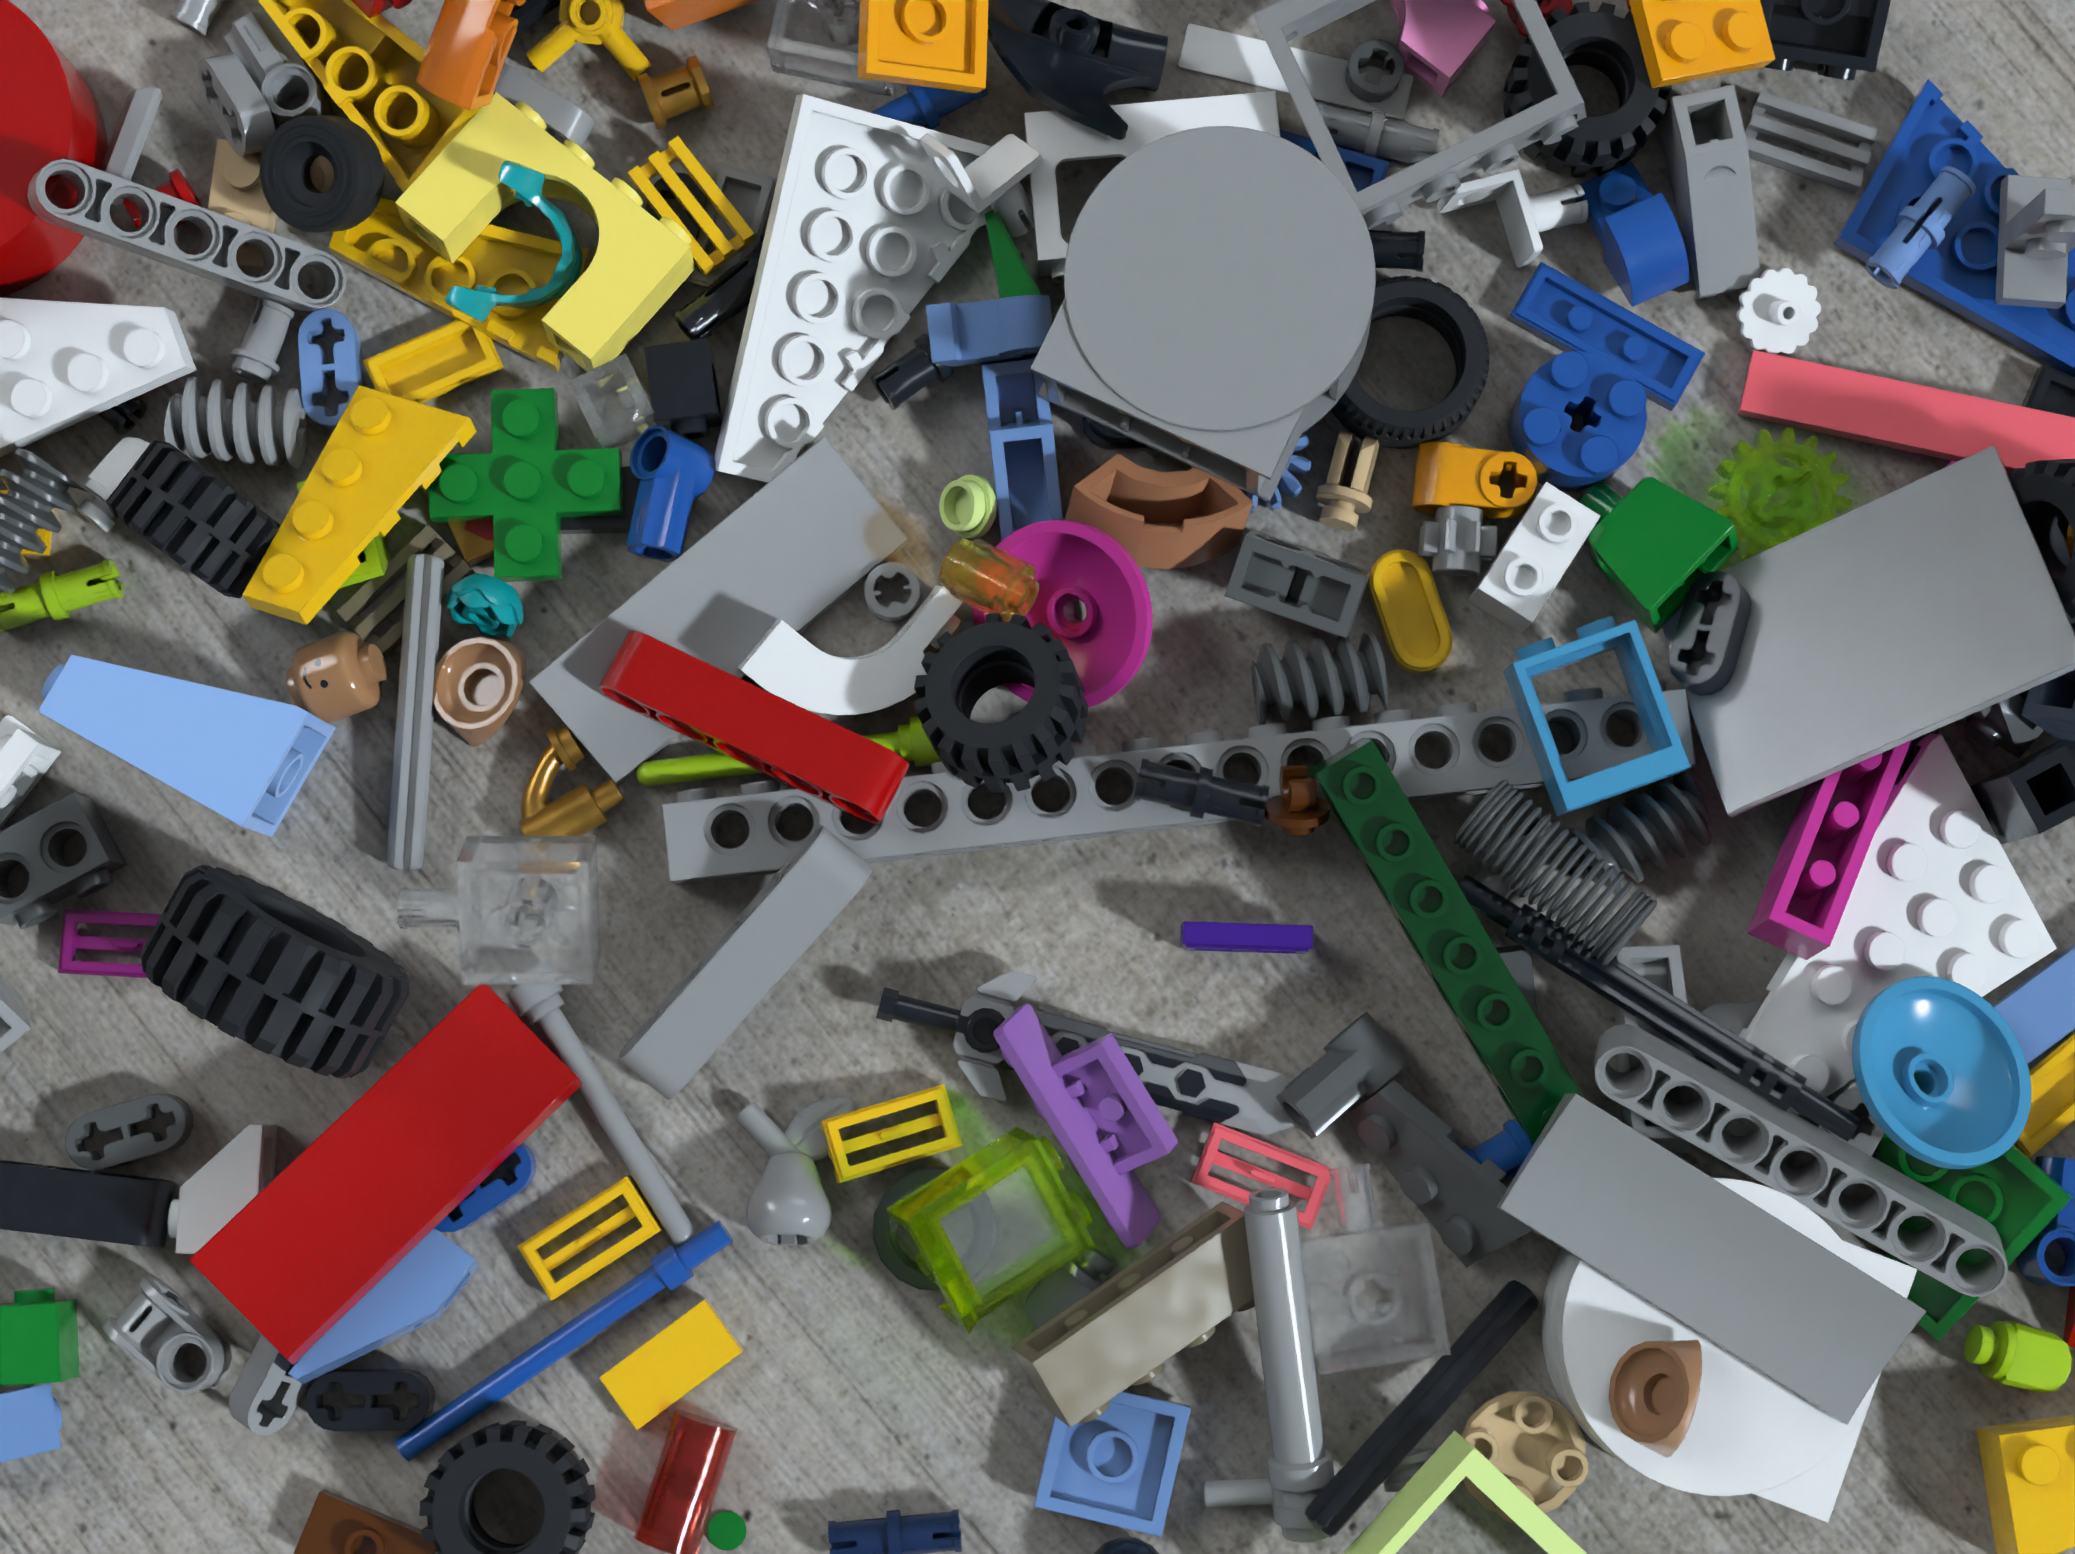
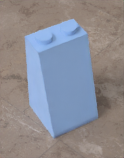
(205, 741)

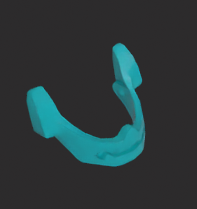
(528, 187)

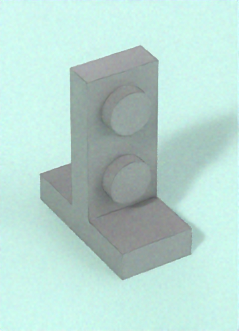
(2034, 241)

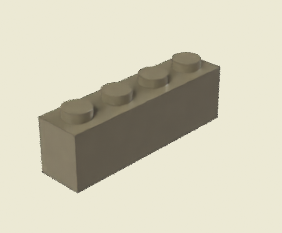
(1141, 1317)

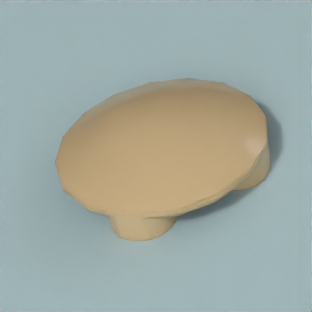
(1531, 1444)

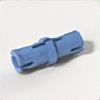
(1899, 254)

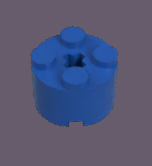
(1612, 415)

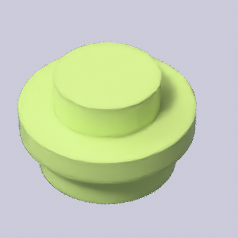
(968, 506)

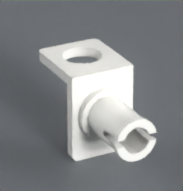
(990, 178)
(1520, 213)

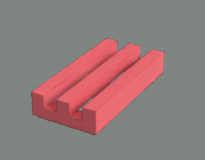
(1210, 1155)

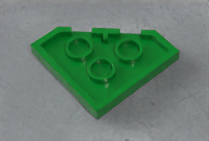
(2005, 1192)

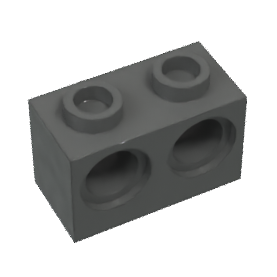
(1297, 583)
(40, 846)

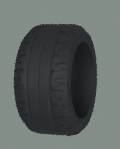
(1467, 339)

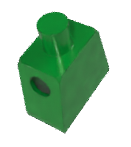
(1655, 545)

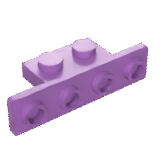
(1096, 1114)

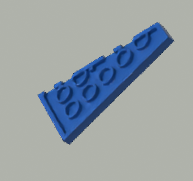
(1964, 264)

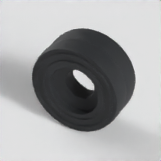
(288, 182)

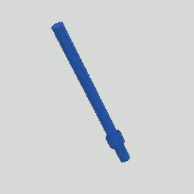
(668, 1269)

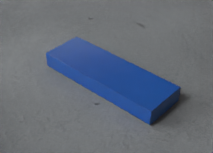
(1586, 321)

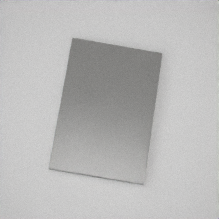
(1881, 632)

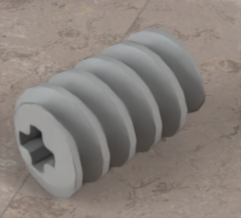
(237, 424)

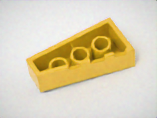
(372, 77)
(2030, 1484)

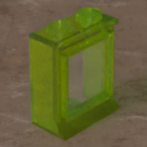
(994, 1225)

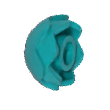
(487, 604)

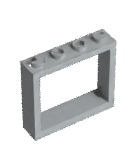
(1441, 172)

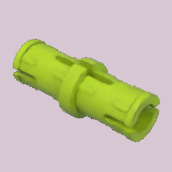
(59, 595)

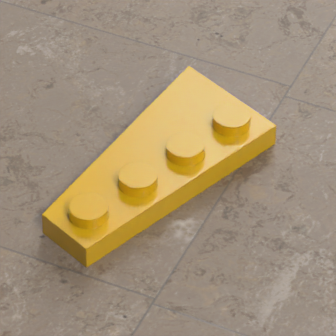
(496, 258)

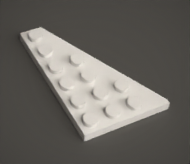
(843, 262)
(1925, 904)

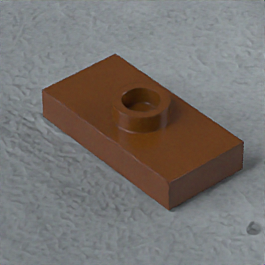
(350, 1528)

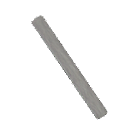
(415, 712)

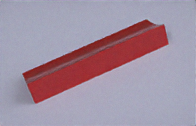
(386, 1173)

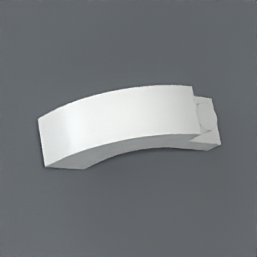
(850, 685)

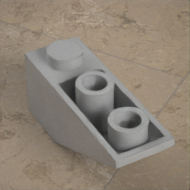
(1712, 188)

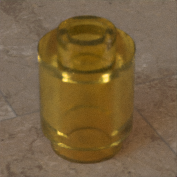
(989, 578)

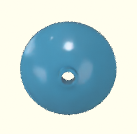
(1961, 1056)

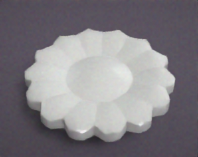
(1778, 311)

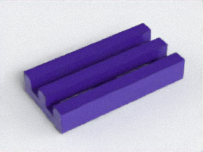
(1246, 937)

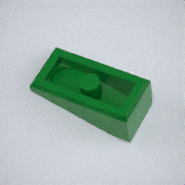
(1009, 268)

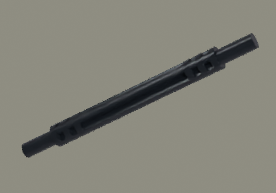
(1660, 1010)

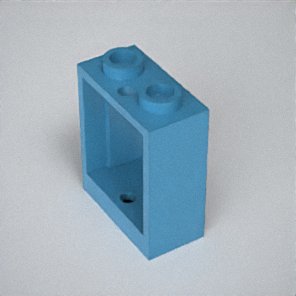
(1595, 639)

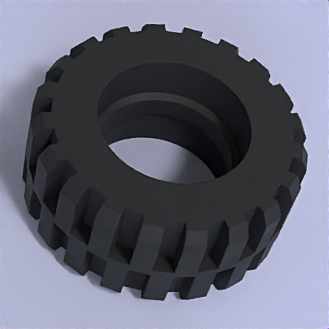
(274, 972)

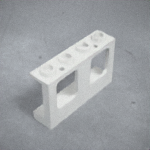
(1065, 140)

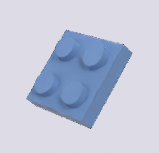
(1117, 1464)

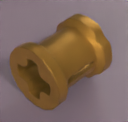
(684, 77)

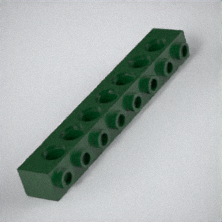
(1445, 933)

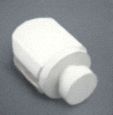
(107, 477)

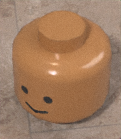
(337, 676)

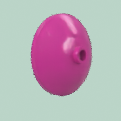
(1090, 566)

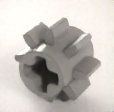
(1458, 541)

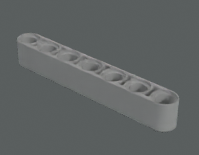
(1816, 1185)

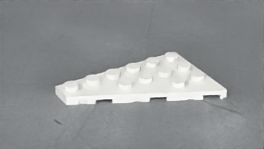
(79, 360)

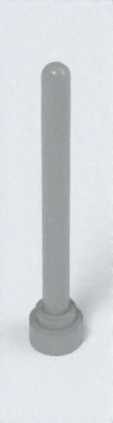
(543, 1006)

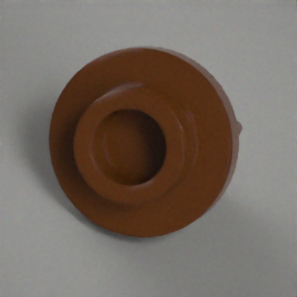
(1298, 807)

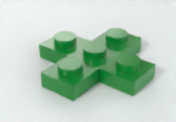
(527, 485)

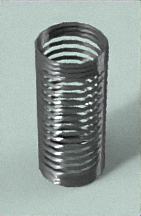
(1489, 817)

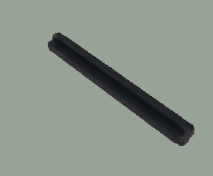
(1421, 1409)

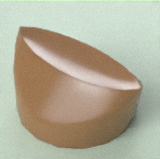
(479, 686)
(1657, 1392)

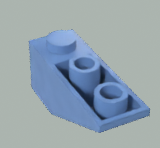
(400, 1303)

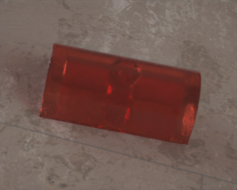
(685, 1483)

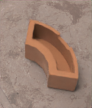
(1162, 516)

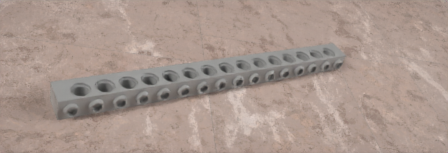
(698, 857)

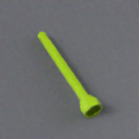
(908, 742)

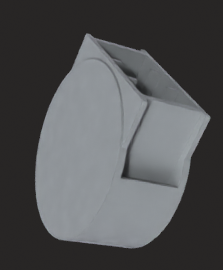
(1213, 302)

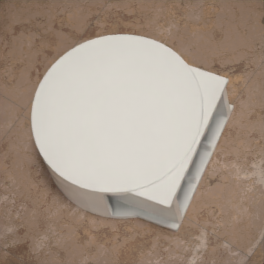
(1745, 1425)

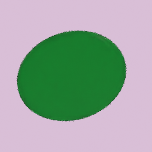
(726, 1530)

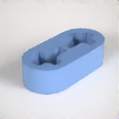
(315, 367)

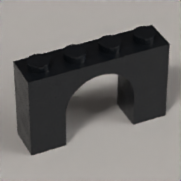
(2030, 793)

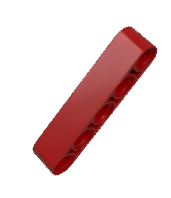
(754, 726)

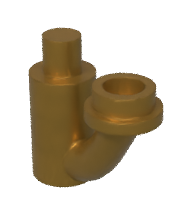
(576, 810)

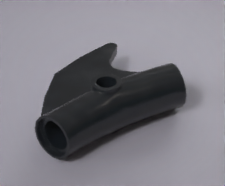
(1074, 58)

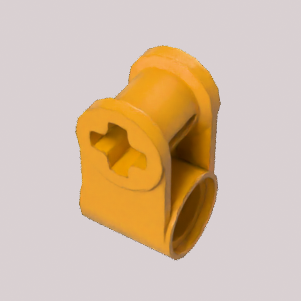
(1467, 477)

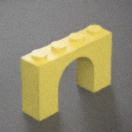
(636, 255)

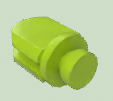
(2019, 1355)

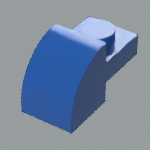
(1636, 234)

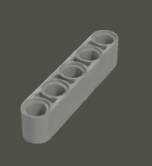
(156, 240)
(745, 962)

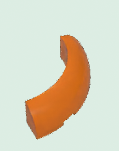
(468, 50)

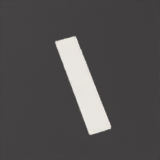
(1252, 63)

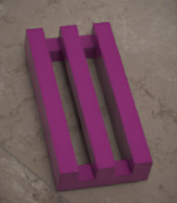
(71, 942)

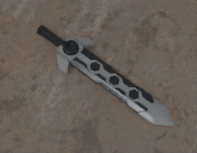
(1174, 1078)

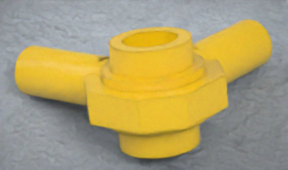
(590, 23)

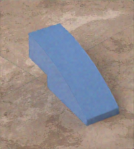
(1020, 444)

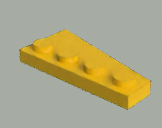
(351, 496)

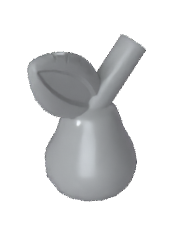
(790, 1200)

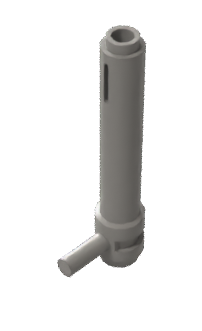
(1299, 1458)

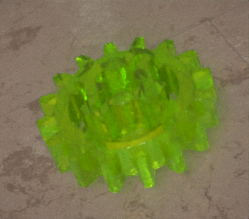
(1765, 477)

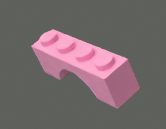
(1441, 38)

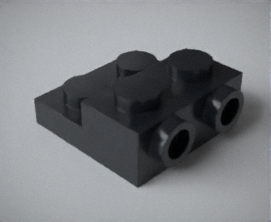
(1831, 33)

